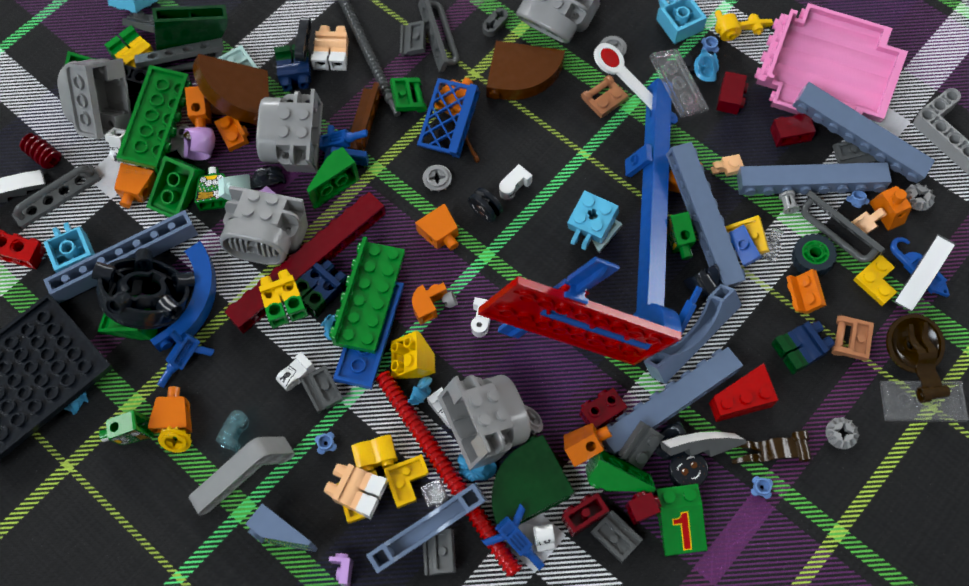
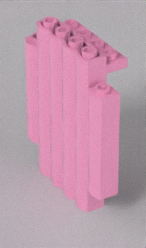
(835, 54)

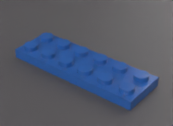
(360, 367)

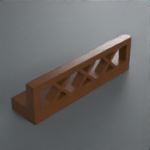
(365, 115)

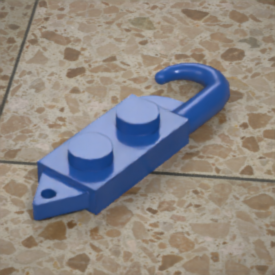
(910, 261)

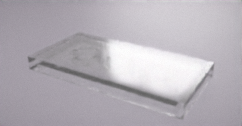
(678, 82)
(902, 404)

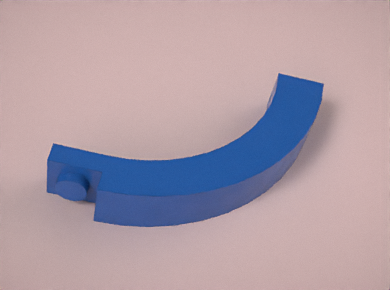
(200, 302)

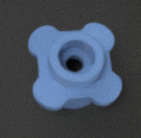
(710, 40)
(858, 198)
(320, 439)
(766, 483)

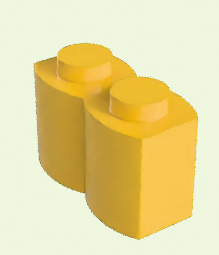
(375, 453)

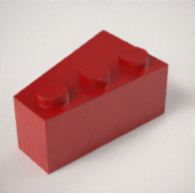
(745, 396)

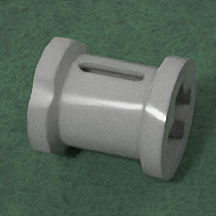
(789, 202)

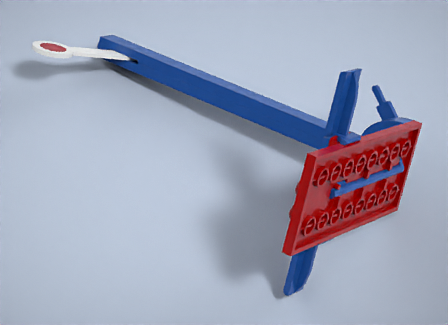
(564, 310)

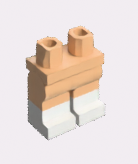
(330, 48)
(351, 486)

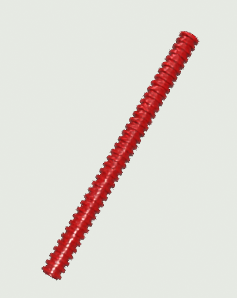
(444, 468)

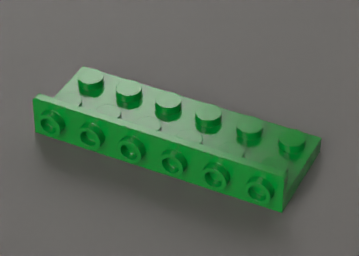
(154, 118)
(367, 296)

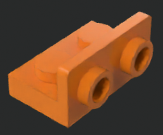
(232, 132)
(806, 292)

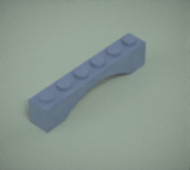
(718, 309)
(426, 527)

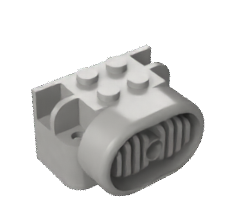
(558, 17)
(95, 94)
(290, 131)
(262, 226)
(485, 417)

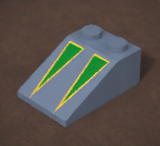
(269, 527)

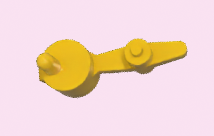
(731, 28)

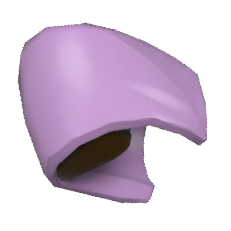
(198, 143)

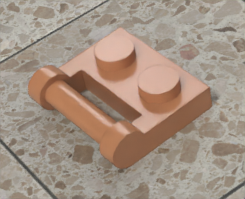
(606, 102)
(859, 339)

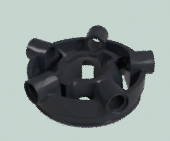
(157, 280)

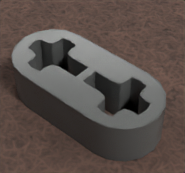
(497, 24)

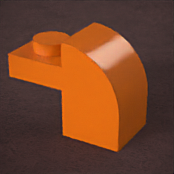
(423, 301)

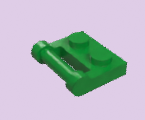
(402, 94)

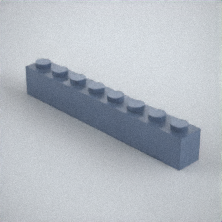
(863, 133)
(813, 177)
(704, 213)
(155, 238)
(675, 397)

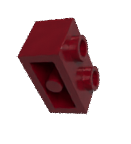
(732, 92)
(792, 130)
(603, 409)
(643, 507)
(585, 514)

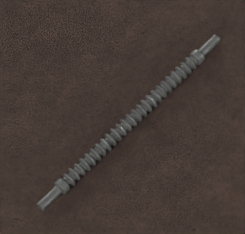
(368, 54)

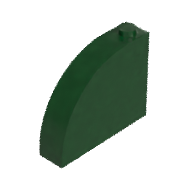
(188, 24)
(531, 479)

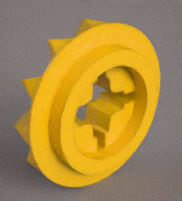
(167, 441)

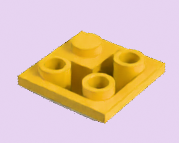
(411, 357)

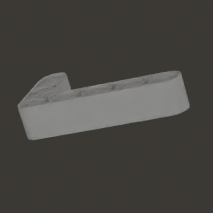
(940, 132)
(238, 469)

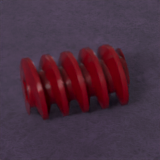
(40, 151)

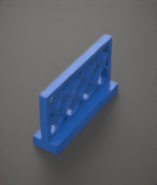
(463, 122)

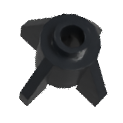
(707, 279)

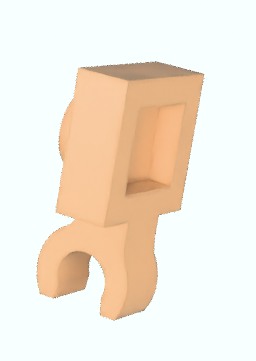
(728, 164)
(867, 222)

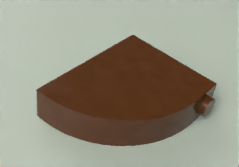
(522, 70)
(231, 86)

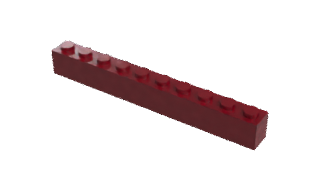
(322, 247)

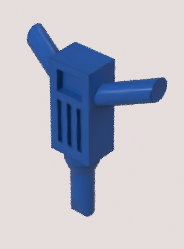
(338, 139)
(181, 353)
(511, 533)

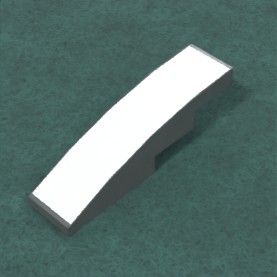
(20, 183)
(924, 272)
(707, 442)

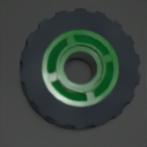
(817, 245)

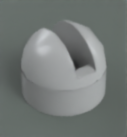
(449, 299)

